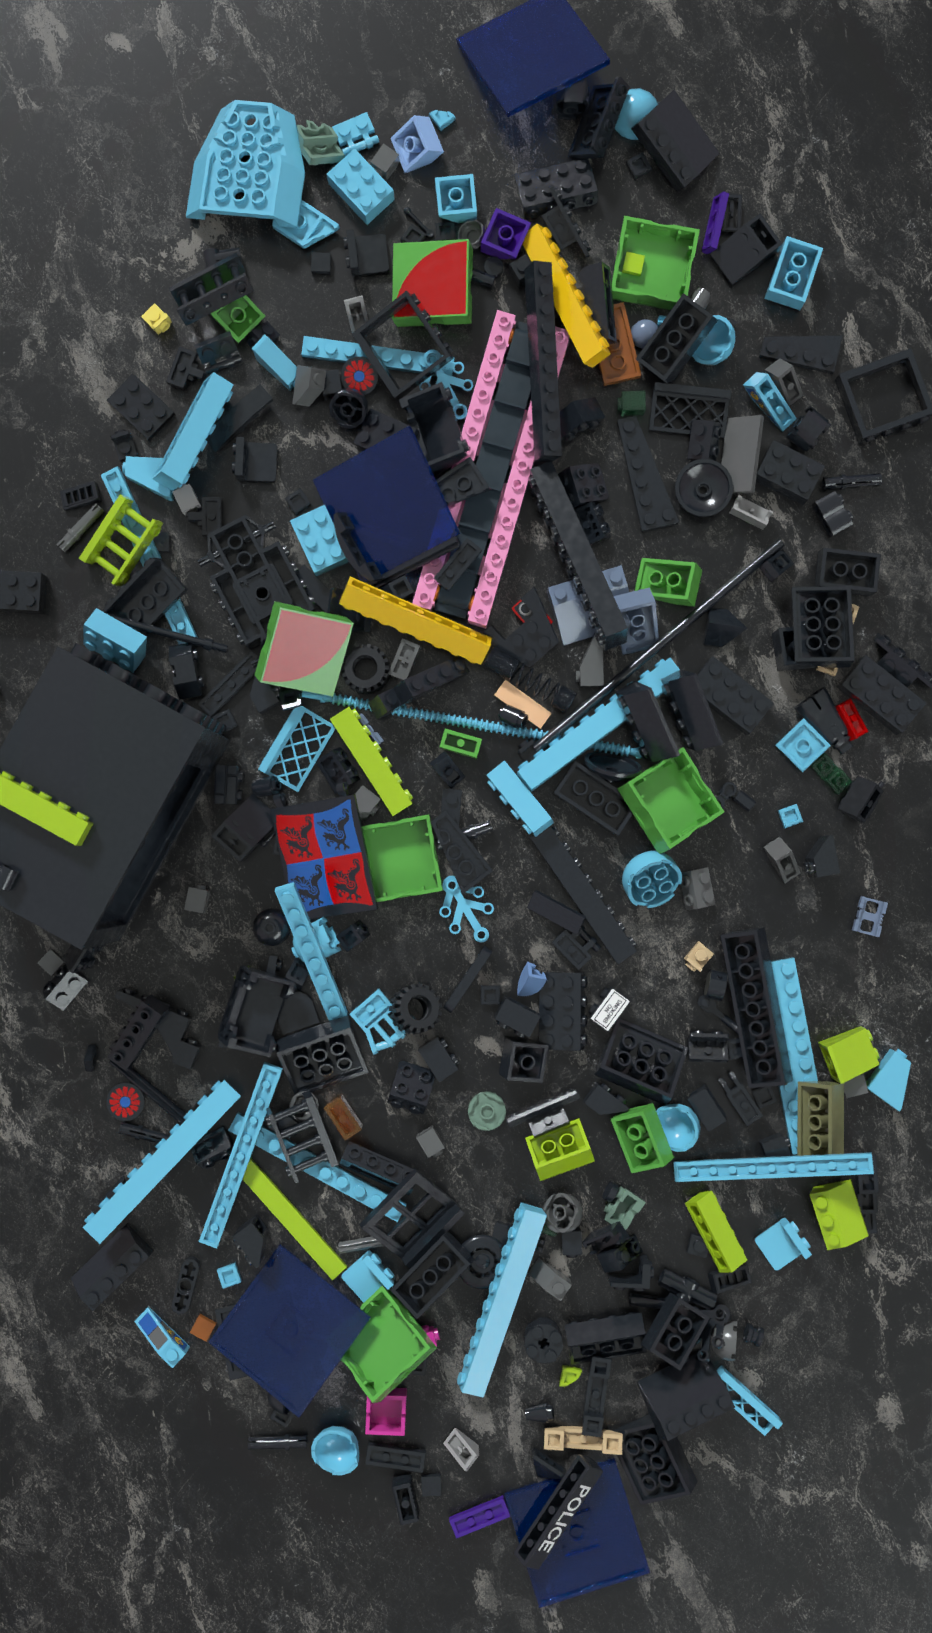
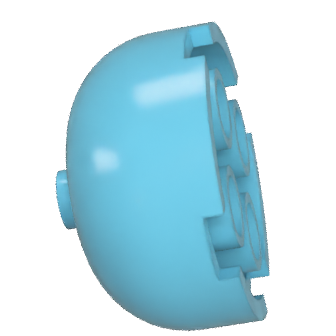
(651, 879)

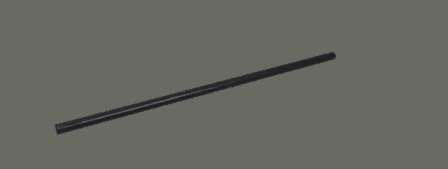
(658, 645)

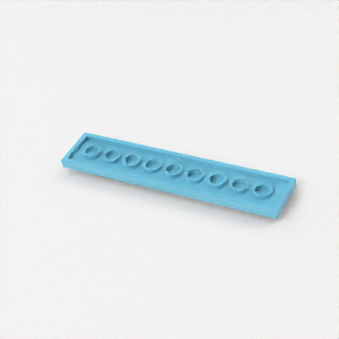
(797, 1041)

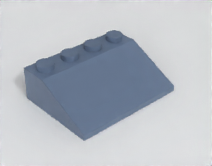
(567, 609)

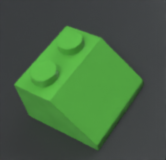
(238, 317)

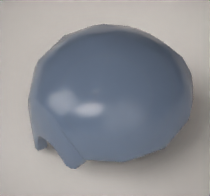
(642, 332)

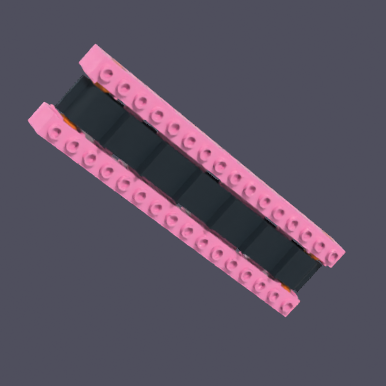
(501, 437)

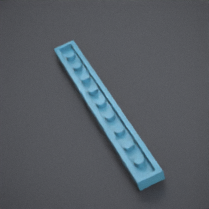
(117, 485)
(240, 1155)
(774, 1167)
(333, 1176)

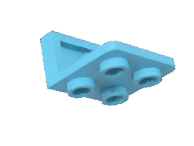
(782, 1244)
(368, 1276)

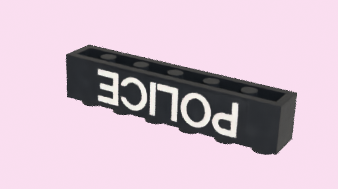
(558, 1512)

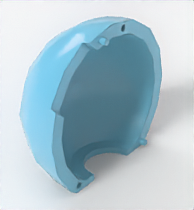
(635, 107)
(717, 344)
(679, 1126)
(336, 1450)

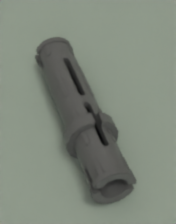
(80, 527)

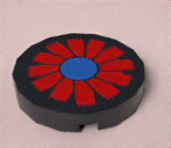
(359, 374)
(125, 1101)

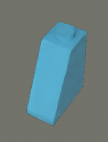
(275, 362)
(142, 470)
(890, 1078)

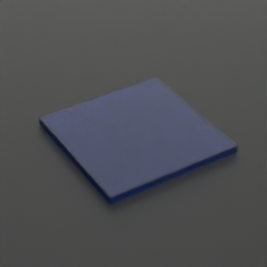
(532, 53)
(389, 501)
(289, 1330)
(595, 1548)

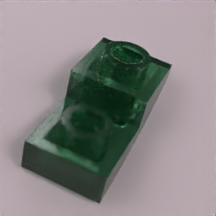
(830, 773)

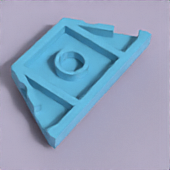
(311, 226)

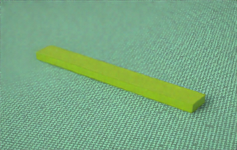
(293, 1220)

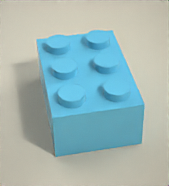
(360, 186)
(793, 273)
(319, 540)
(114, 640)

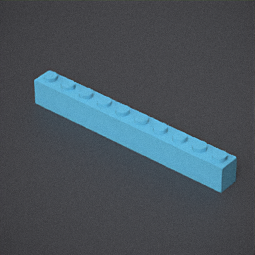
(587, 734)
(156, 1166)
(501, 1299)

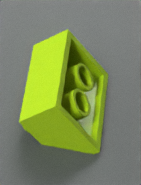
(560, 1150)
(838, 1214)

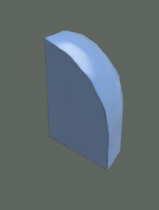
(530, 980)

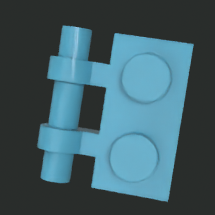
(353, 130)

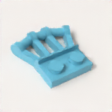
(370, 1013)

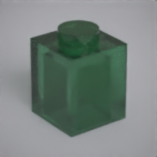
(632, 403)

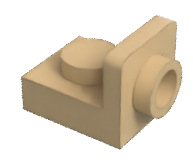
(698, 957)

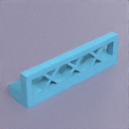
(753, 1400)

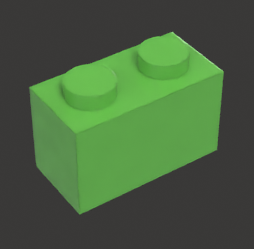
(460, 743)

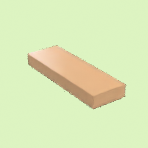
(514, 697)

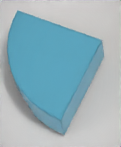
(441, 118)

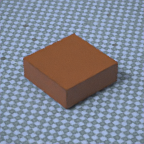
(203, 1327)

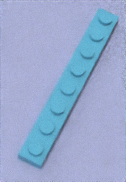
(343, 351)
(311, 951)

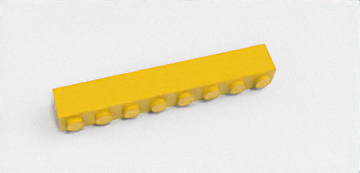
(567, 298)
(415, 621)

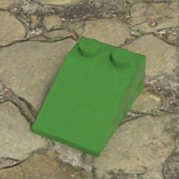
(670, 580)

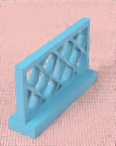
(282, 739)

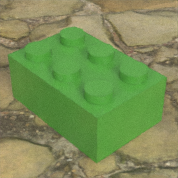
(642, 1138)

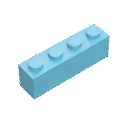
(519, 798)

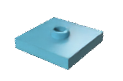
(803, 745)

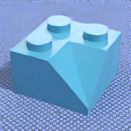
(456, 198)

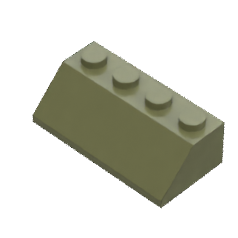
(820, 1118)

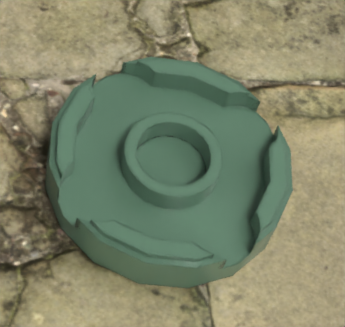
(486, 1111)

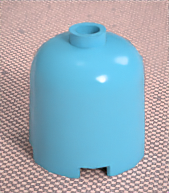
(325, 936)

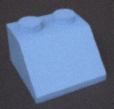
(417, 143)

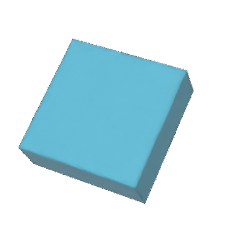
(790, 816)
(229, 1275)

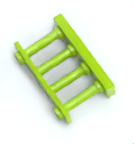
(102, 539)

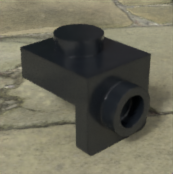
(258, 332)

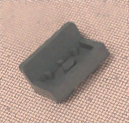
(697, 889)

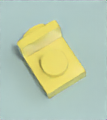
(157, 319)

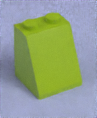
(849, 1054)

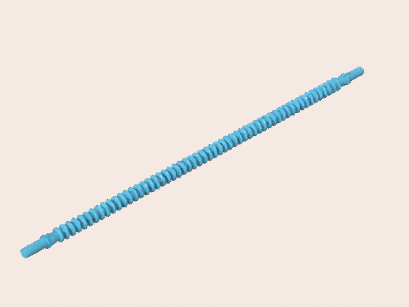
(466, 722)

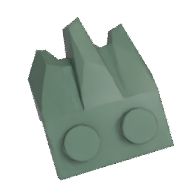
(319, 144)

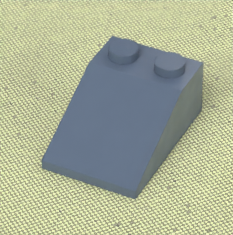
(641, 619)

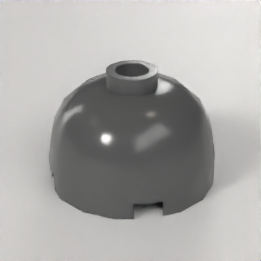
(563, 1213)
(730, 1337)

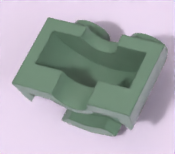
(623, 1207)

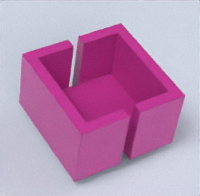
(388, 1415)

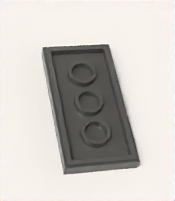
(742, 451)

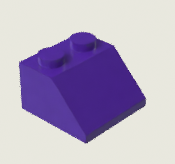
(504, 235)

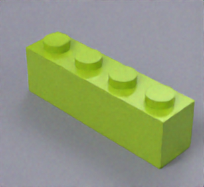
(716, 1231)

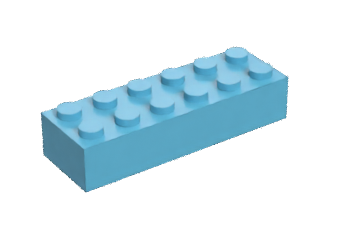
(193, 431)

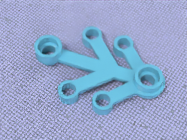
(447, 380)
(464, 906)

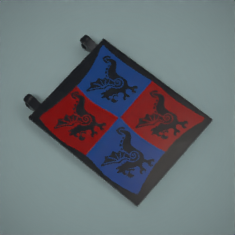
(325, 854)

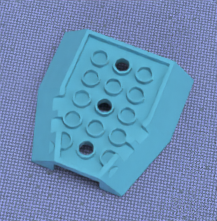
(269, 179)

